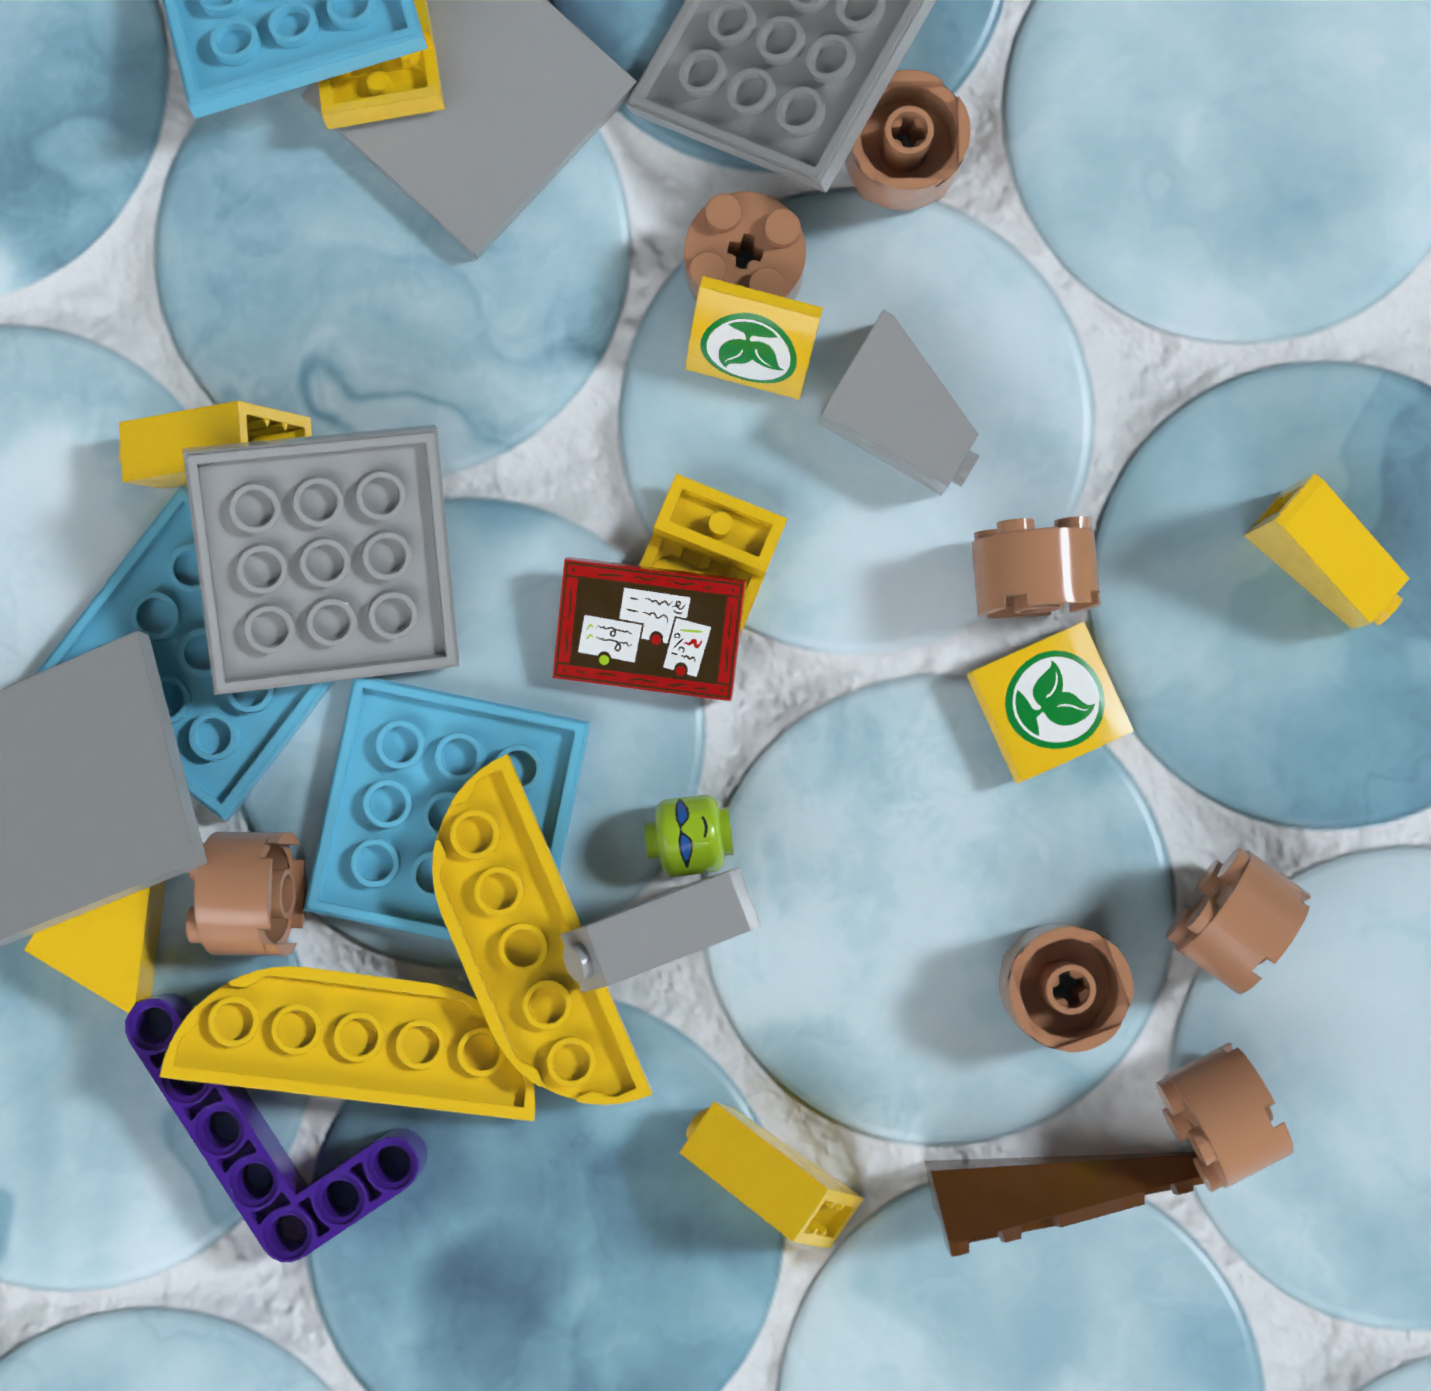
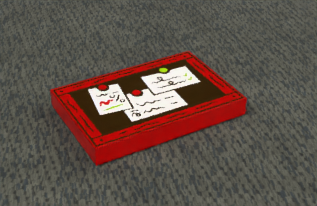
(649, 628)

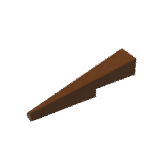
(1033, 1193)

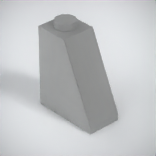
(902, 410)
(659, 930)

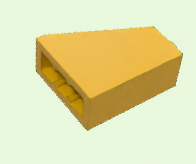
(154, 444)
(1329, 553)
(108, 947)
(769, 1176)

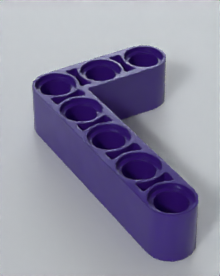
(259, 1144)

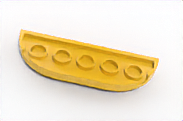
(506, 923)
(350, 1042)

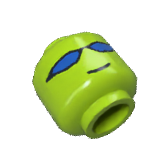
(689, 835)

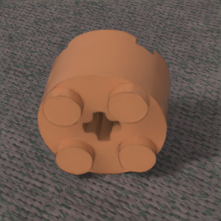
(936, 127)
(750, 225)
(1035, 570)
(247, 894)
(1240, 919)
(1096, 1001)
(1225, 1116)

